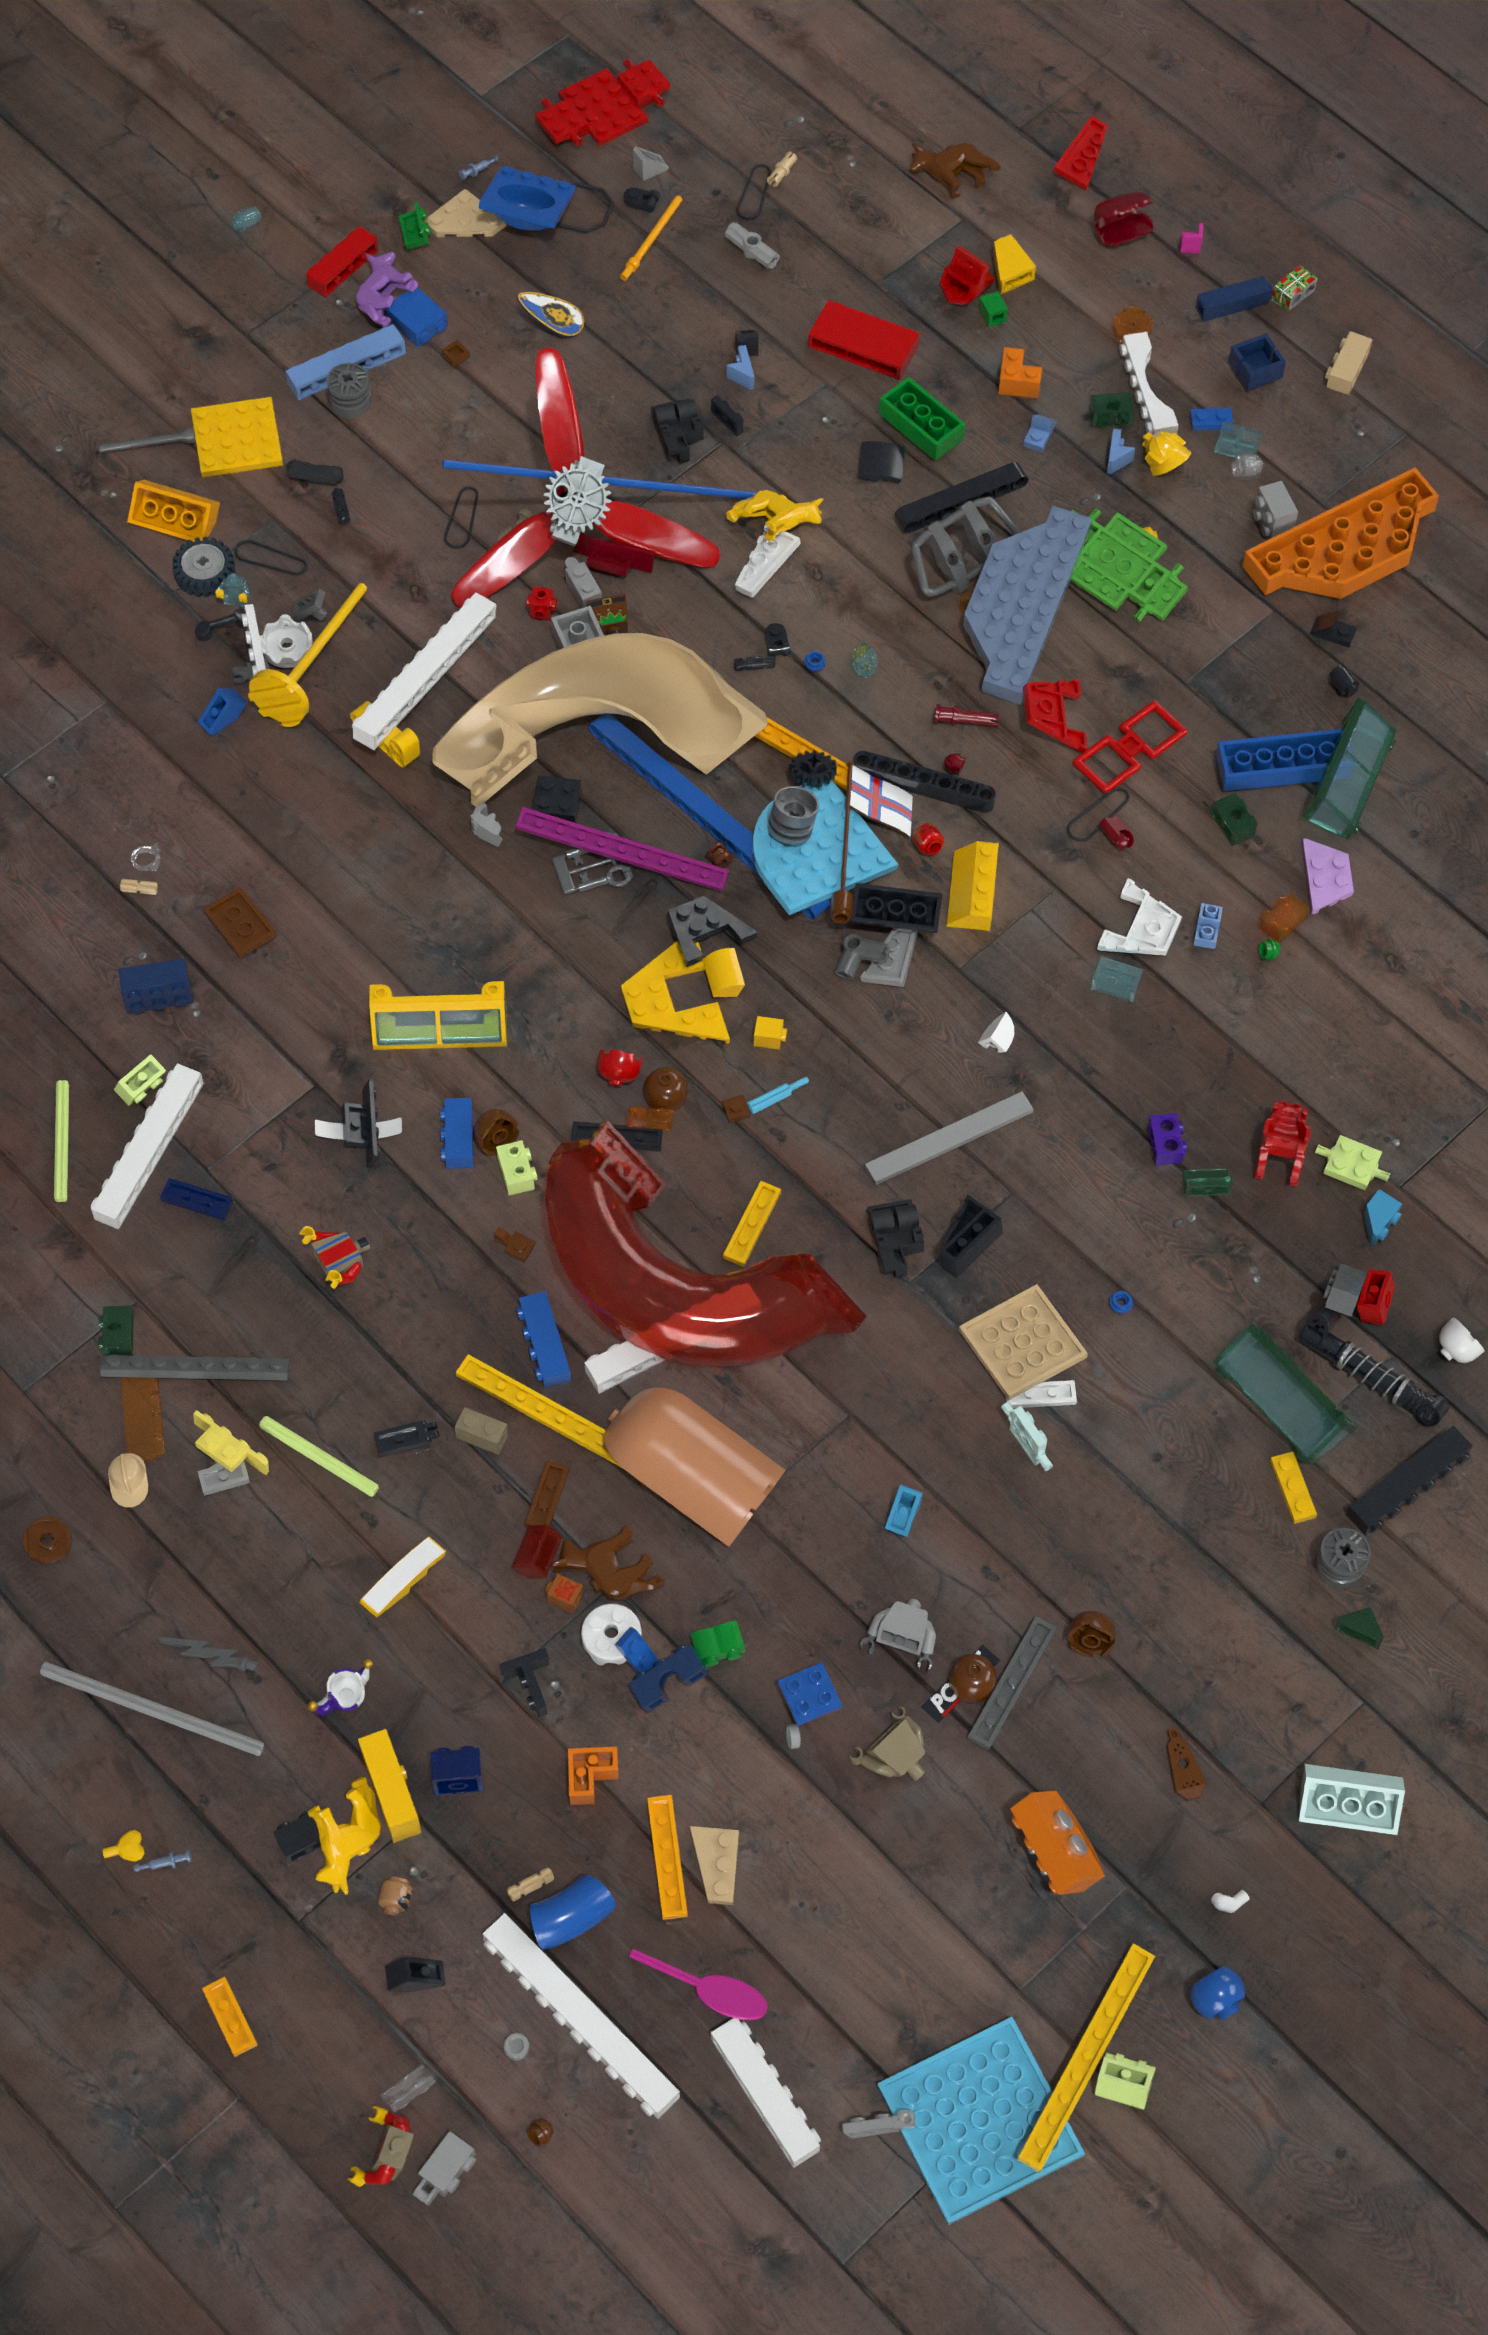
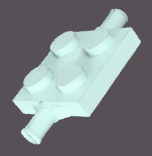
(1028, 1436)

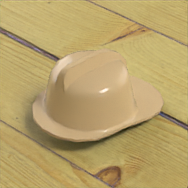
(128, 1480)

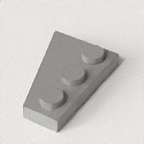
(895, 969)

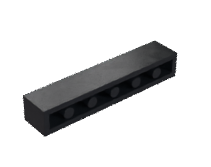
(1409, 1481)

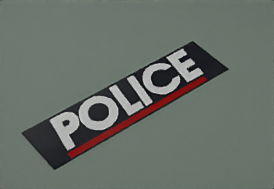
(944, 1699)

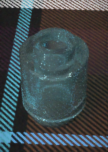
(246, 218)

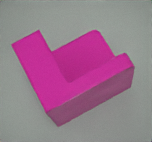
(1191, 241)

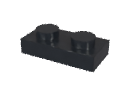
(727, 415)

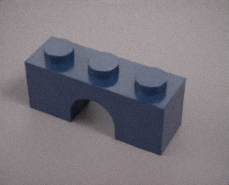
(650, 1685)

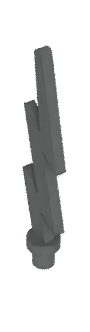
(223, 1657)

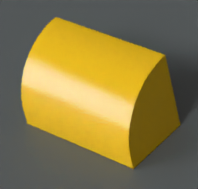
(724, 973)

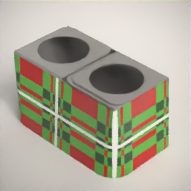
(1294, 288)

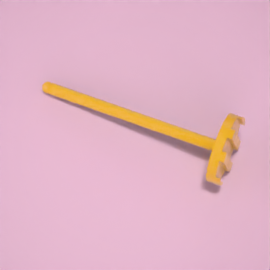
(280, 694)

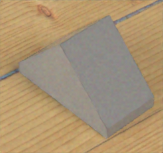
(647, 163)

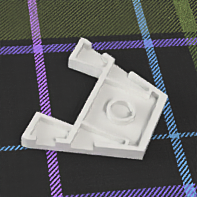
(1151, 929)

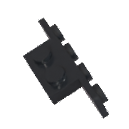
(360, 1124)

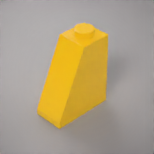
(1011, 264)

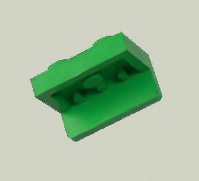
(414, 228)

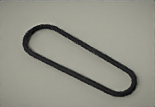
(745, 189)
(472, 518)
(269, 566)
(1092, 806)

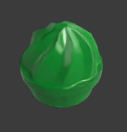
(1269, 949)

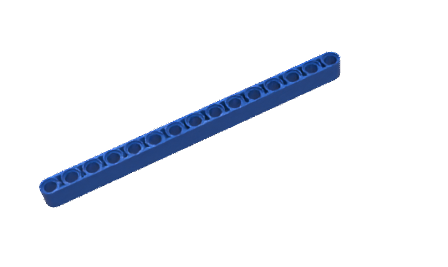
(682, 793)

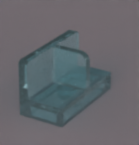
(1237, 440)

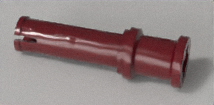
(955, 715)

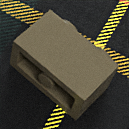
(481, 1431)

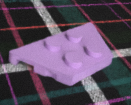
(1326, 874)

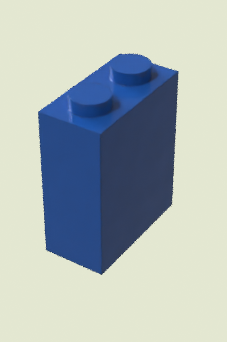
(417, 316)

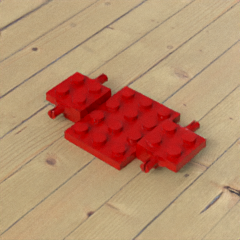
(604, 104)

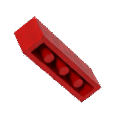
(341, 261)

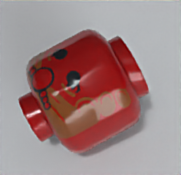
(928, 839)

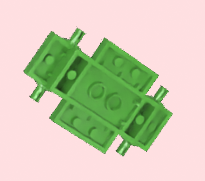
(1124, 563)

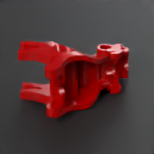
(1284, 1136)

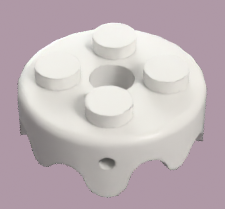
(282, 632)
(596, 1643)

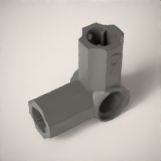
(857, 950)

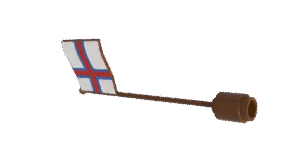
(880, 803)

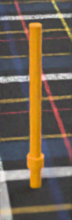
(634, 262)

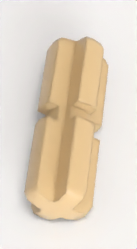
(134, 886)

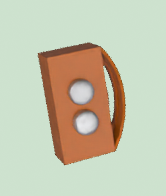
(1058, 1842)

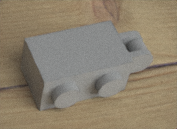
(581, 582)
(445, 2168)

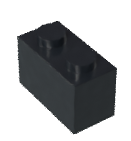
(298, 1838)

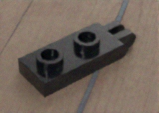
(405, 1437)

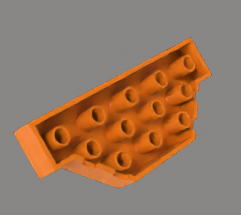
(1347, 543)

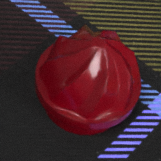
(954, 763)

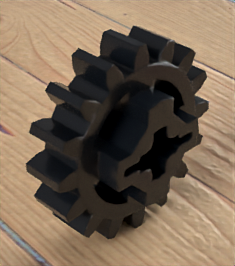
(813, 769)

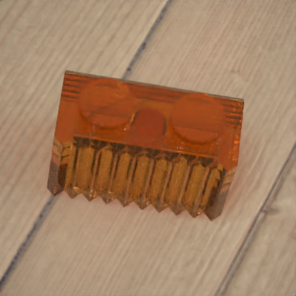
(1284, 917)

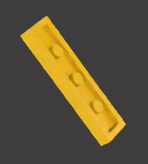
(752, 1224)

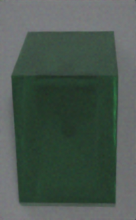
(1361, 1626)

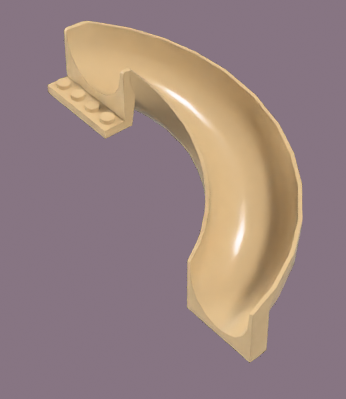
(608, 674)

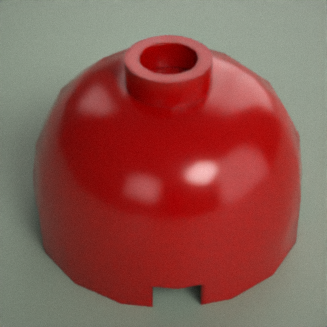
(618, 1066)

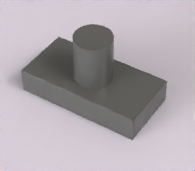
(309, 605)

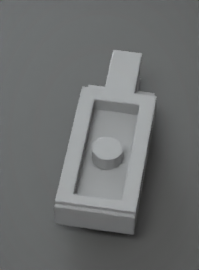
(880, 2125)

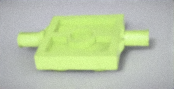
(1352, 1162)

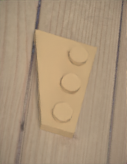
(717, 1861)

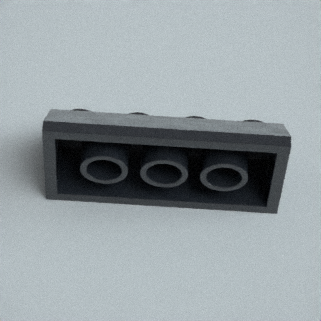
(896, 908)

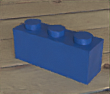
(457, 1133)

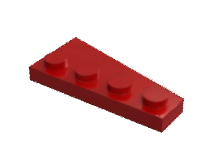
(1080, 157)

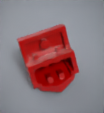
(965, 277)

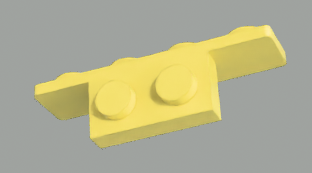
(225, 1448)

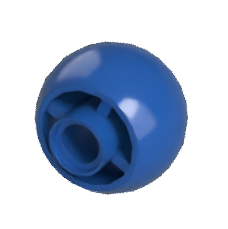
(1218, 1993)

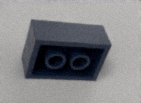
(155, 986)

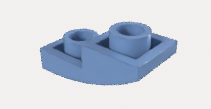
(1208, 926)

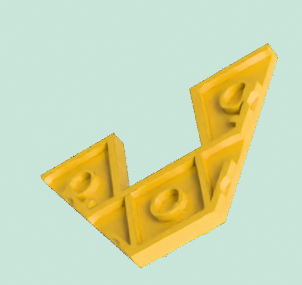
(651, 1005)

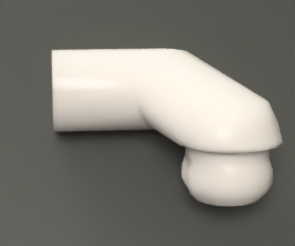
(1228, 1903)

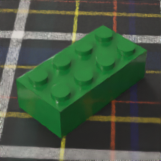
(922, 418)

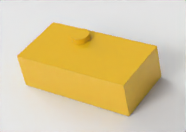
(390, 1785)

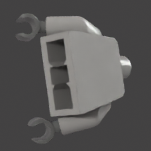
(903, 1628)

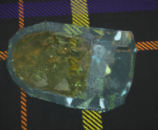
(865, 659)

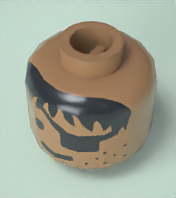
(395, 1895)

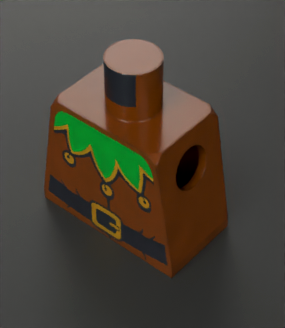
(611, 614)

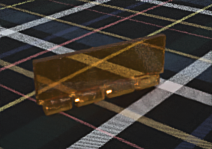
(140, 1426)

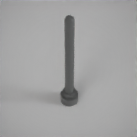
(186, 435)

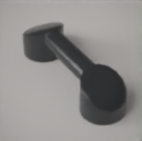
(204, 628)

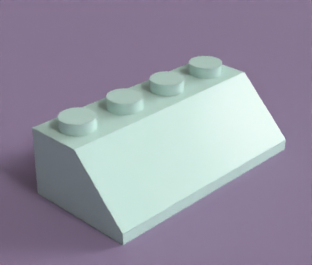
(1351, 1799)

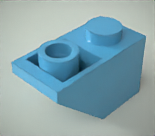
(1379, 1215)

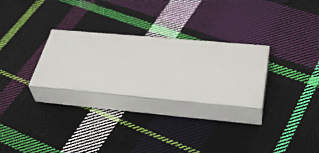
(1047, 1394)

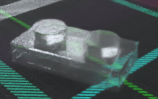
(408, 2088)

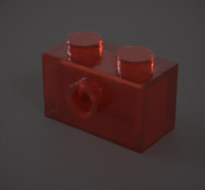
(537, 1551)

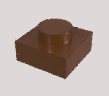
(455, 353)
(736, 1108)

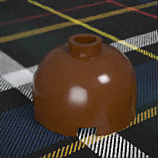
(665, 1089)
(495, 1129)
(1092, 1633)
(972, 1678)

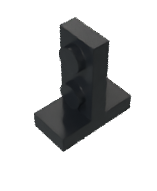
(524, 1667)

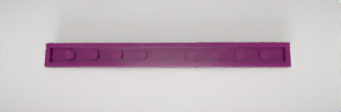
(622, 849)

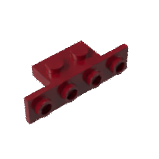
(613, 556)

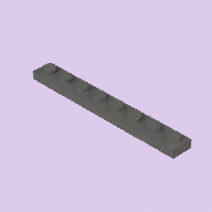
(195, 1367)

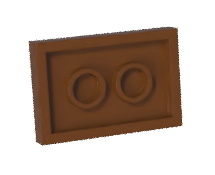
(240, 922)

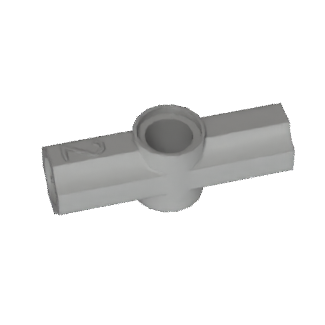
(752, 245)

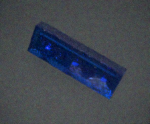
(196, 1198)

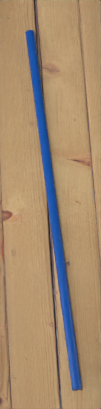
(614, 481)

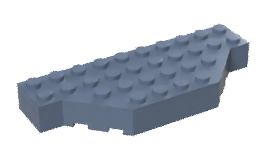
(1021, 598)

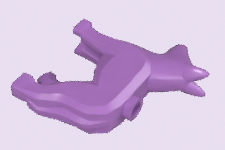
(375, 292)

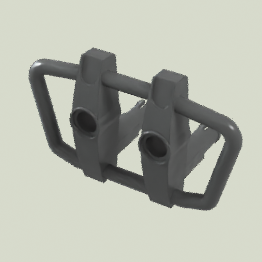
(942, 545)

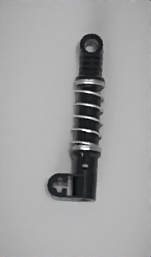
(1345, 1355)

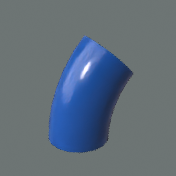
(571, 1912)

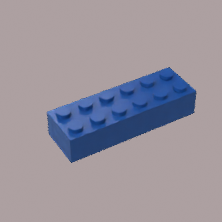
(1274, 759)

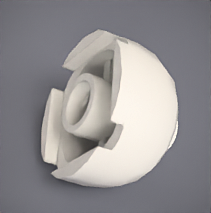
(1458, 1343)

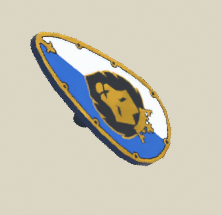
(553, 313)

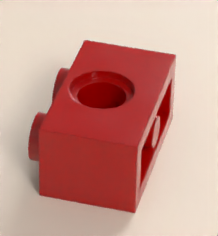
(1376, 1296)

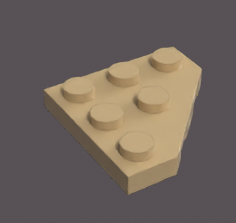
(464, 218)

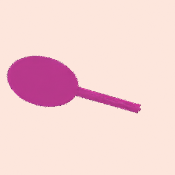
(716, 1991)

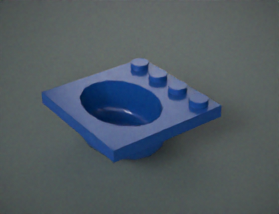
(527, 199)

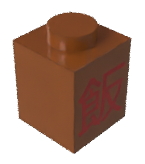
(564, 1593)

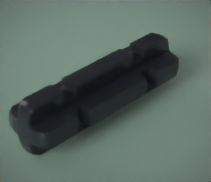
(341, 506)
(754, 662)

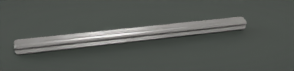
(152, 1708)

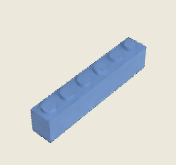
(367, 352)

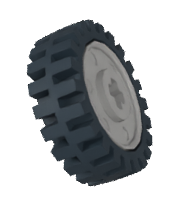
(202, 566)

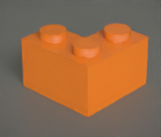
(1018, 378)
(586, 1767)

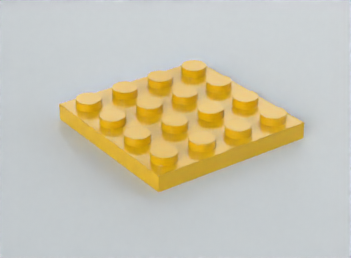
(236, 437)

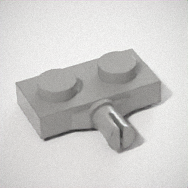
(219, 1478)

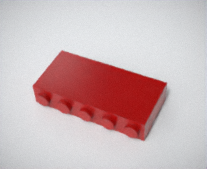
(863, 339)

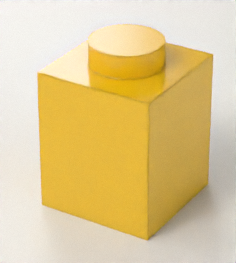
(769, 1032)

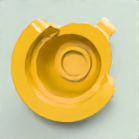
(1164, 452)

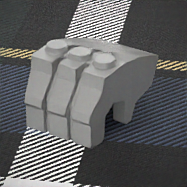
(485, 825)

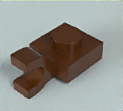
(517, 1246)

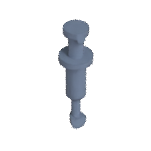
(473, 169)
(165, 1861)

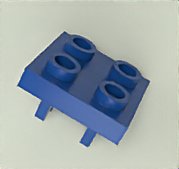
(809, 1694)

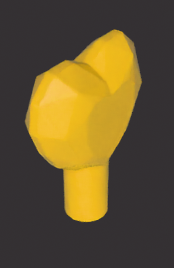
(127, 1847)

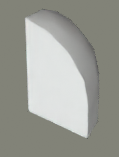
(998, 1034)

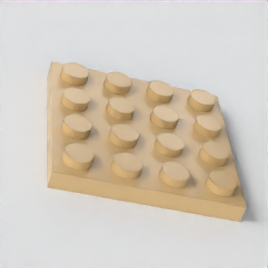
(1023, 1342)

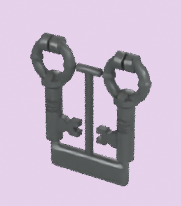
(565, 878)

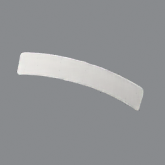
(335, 1130)

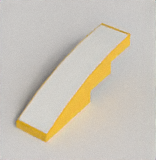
(402, 1577)

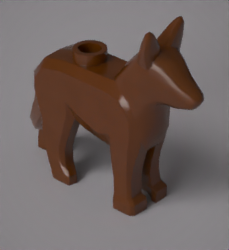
(950, 162)
(602, 1567)

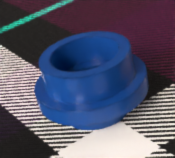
(815, 656)
(1121, 1296)

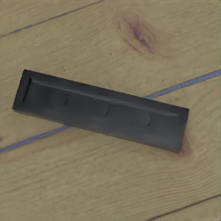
(638, 1138)

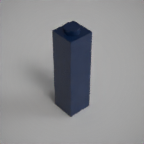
(1233, 298)

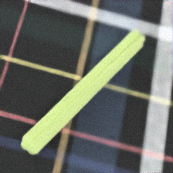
(61, 1141)
(319, 1456)

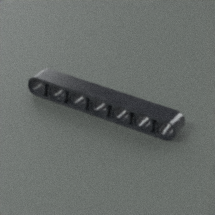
(935, 506)
(934, 782)

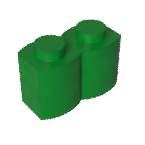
(718, 1643)

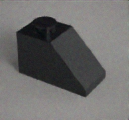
(414, 1974)

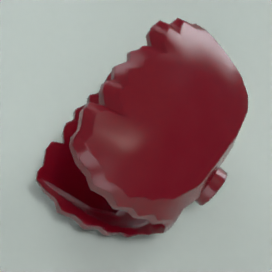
(1120, 221)

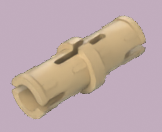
(782, 169)

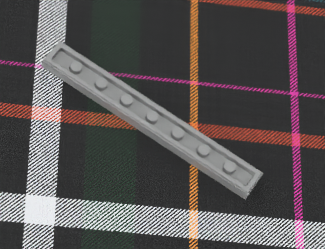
(948, 1138)

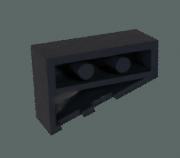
(969, 1236)

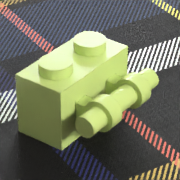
(1125, 2080)

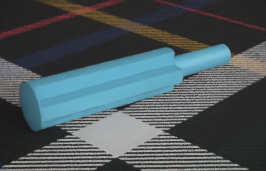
(774, 1095)

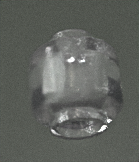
(1247, 466)

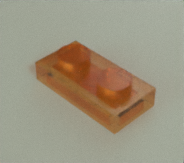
(650, 1118)

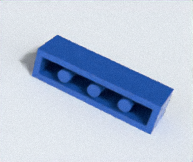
(544, 1339)

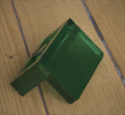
(1207, 1182)

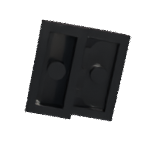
(881, 461)

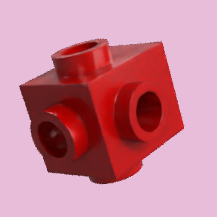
(541, 603)

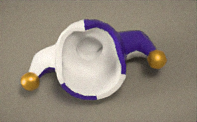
(344, 1690)

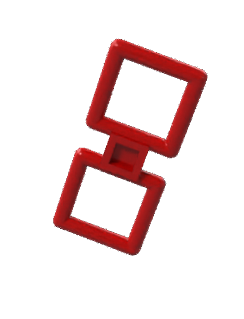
(1130, 746)

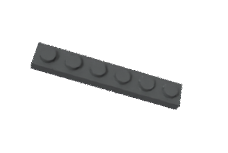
(1012, 1683)

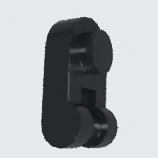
(635, 199)
(776, 635)

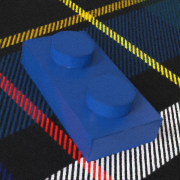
(1210, 418)
(636, 1651)

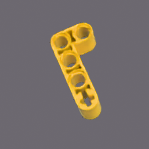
(398, 745)

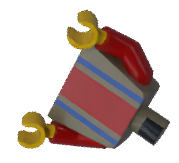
(336, 1254)
(390, 2151)

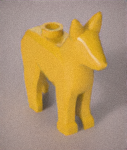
(778, 509)
(345, 1841)

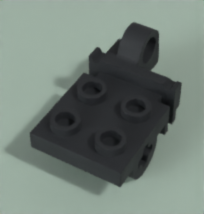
(678, 426)
(896, 1234)

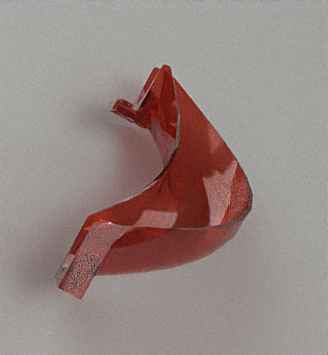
(659, 1302)

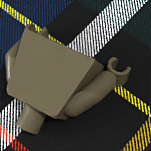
(895, 1750)

